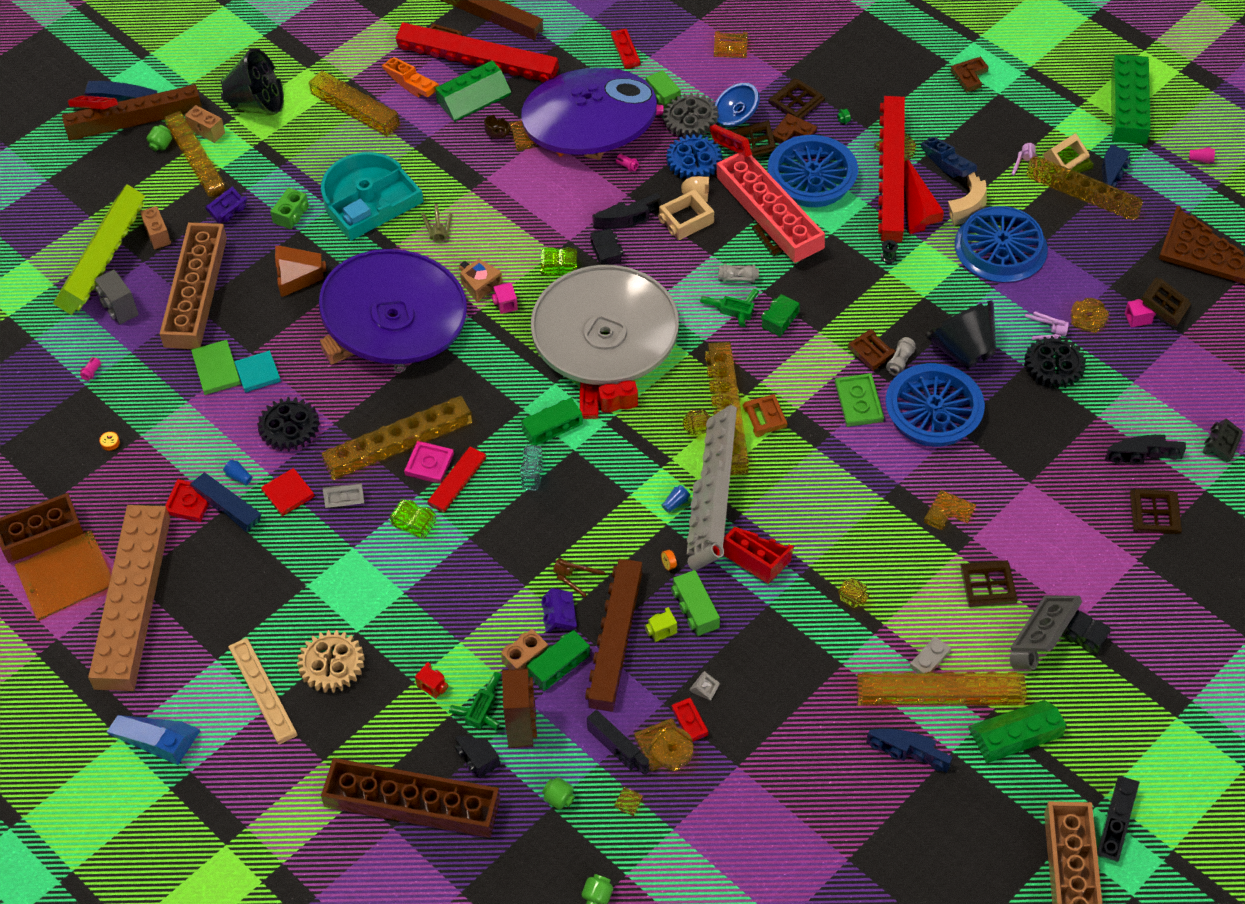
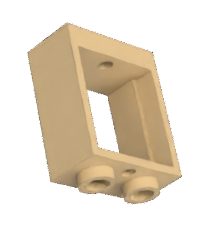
(693, 199)

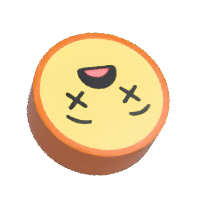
(109, 441)
(669, 559)

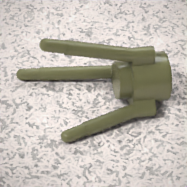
(438, 232)

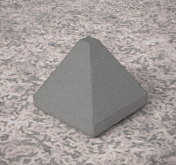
(705, 686)

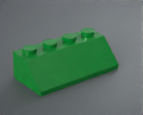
(472, 91)
(1018, 730)

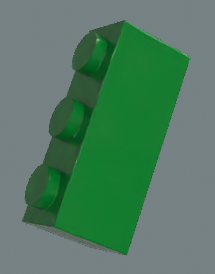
(552, 422)
(558, 660)

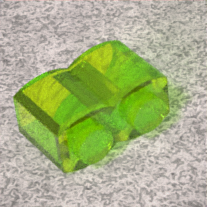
(558, 261)
(413, 519)

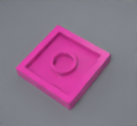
(429, 462)

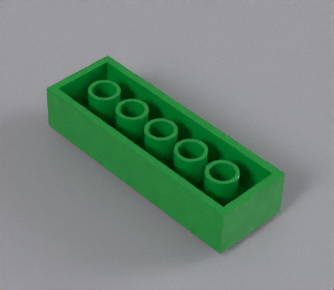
(1130, 99)

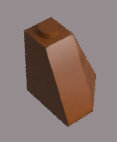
(297, 269)

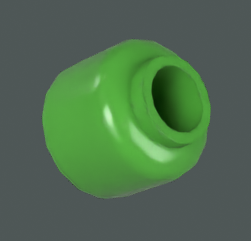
(159, 138)
(558, 793)
(597, 890)

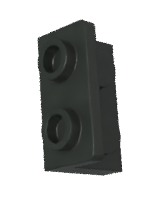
(1223, 439)

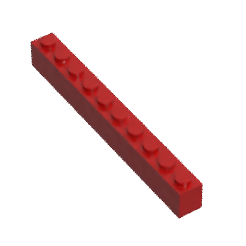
(476, 52)
(892, 169)

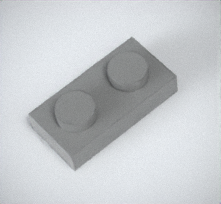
(343, 495)
(930, 656)

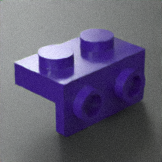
(226, 205)
(558, 610)

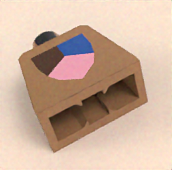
(479, 278)

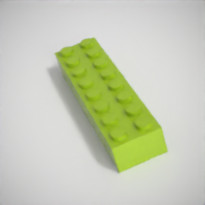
(100, 250)

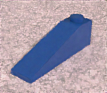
(157, 736)

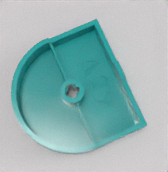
(377, 182)

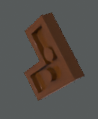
(967, 73)
(792, 126)

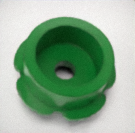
(844, 116)

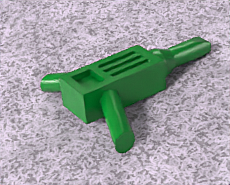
(734, 307)
(481, 706)

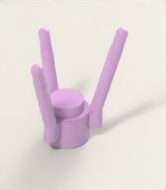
(1028, 151)
(1058, 327)

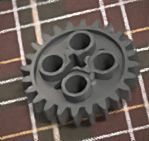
(690, 115)

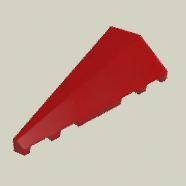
(920, 202)

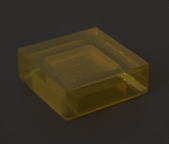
(628, 801)

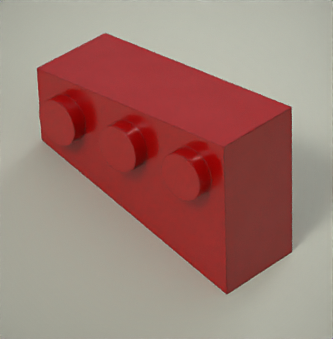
(755, 554)

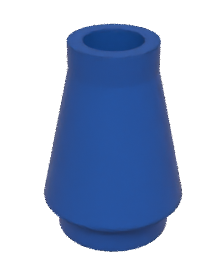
(237, 472)
(677, 497)

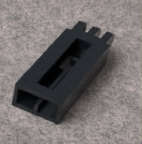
(617, 742)

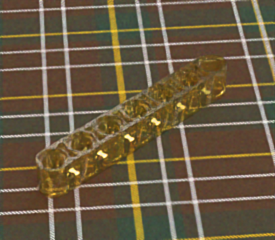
(194, 153)
(1084, 188)

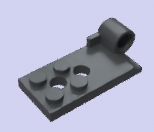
(1043, 629)

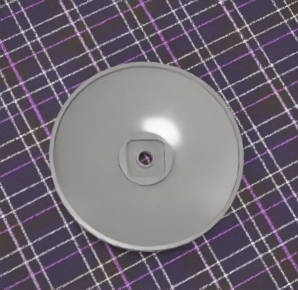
(601, 299)

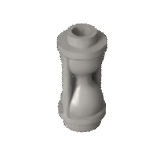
(730, 272)
(904, 350)

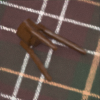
(565, 568)

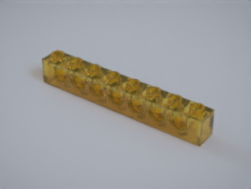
(725, 392)
(396, 437)

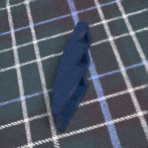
(116, 90)

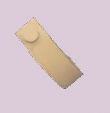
(976, 200)

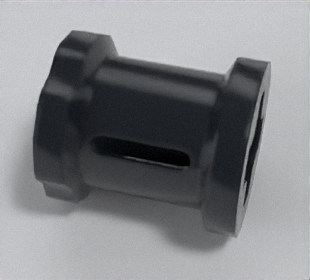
(887, 252)

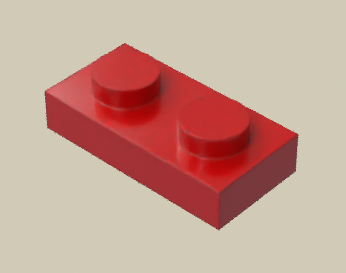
(690, 719)

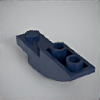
(946, 159)
(904, 743)

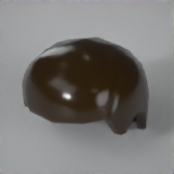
(496, 128)

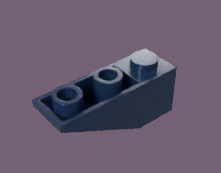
(1113, 165)

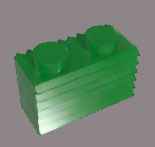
(780, 314)

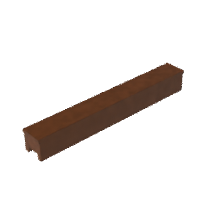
(502, 15)

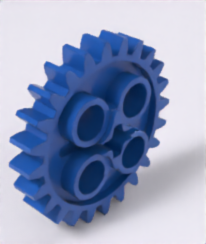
(682, 159)

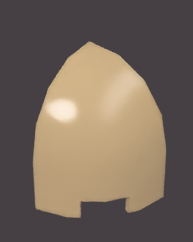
(699, 183)

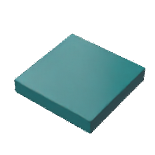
(257, 371)

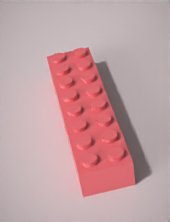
(771, 206)

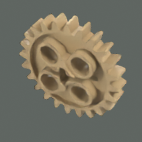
(313, 659)

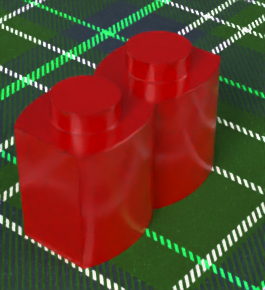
(618, 396)

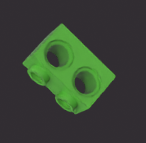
(289, 208)

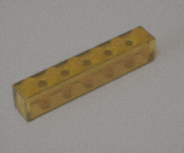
(354, 103)

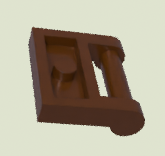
(868, 352)

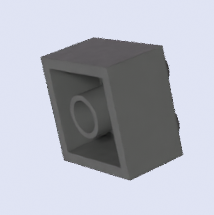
(116, 297)

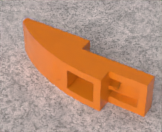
(408, 78)

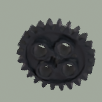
(1067, 359)
(288, 424)

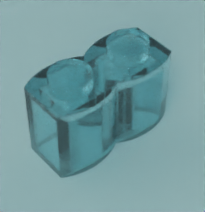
(531, 467)

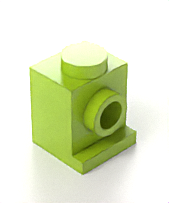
(661, 625)

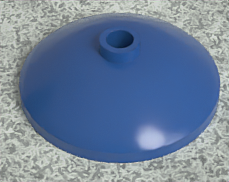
(737, 104)

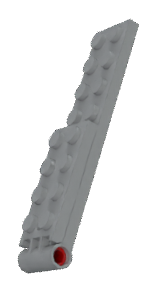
(711, 491)

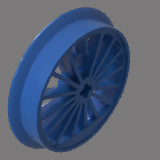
(813, 172)
(1002, 243)
(934, 406)

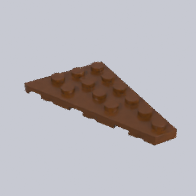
(1196, 247)

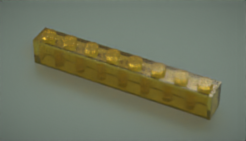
(940, 689)

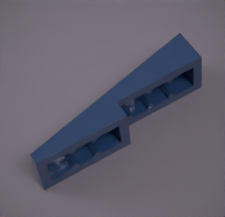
(222, 498)

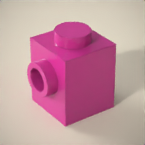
(505, 298)
(1138, 313)

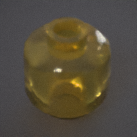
(696, 421)
(853, 592)

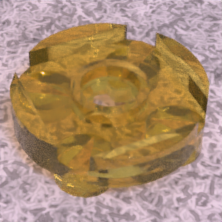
(1089, 323)
(672, 737)

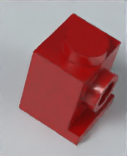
(431, 681)

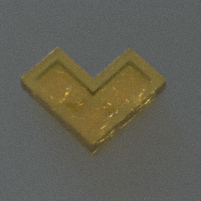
(948, 505)

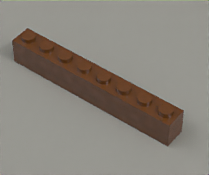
(130, 112)
(615, 635)

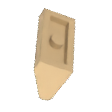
(1074, 143)

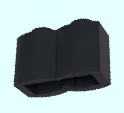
(606, 247)
(1087, 632)

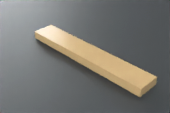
(262, 691)

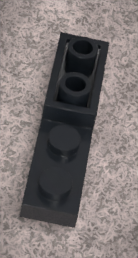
(625, 216)
(1138, 448)
(1117, 818)

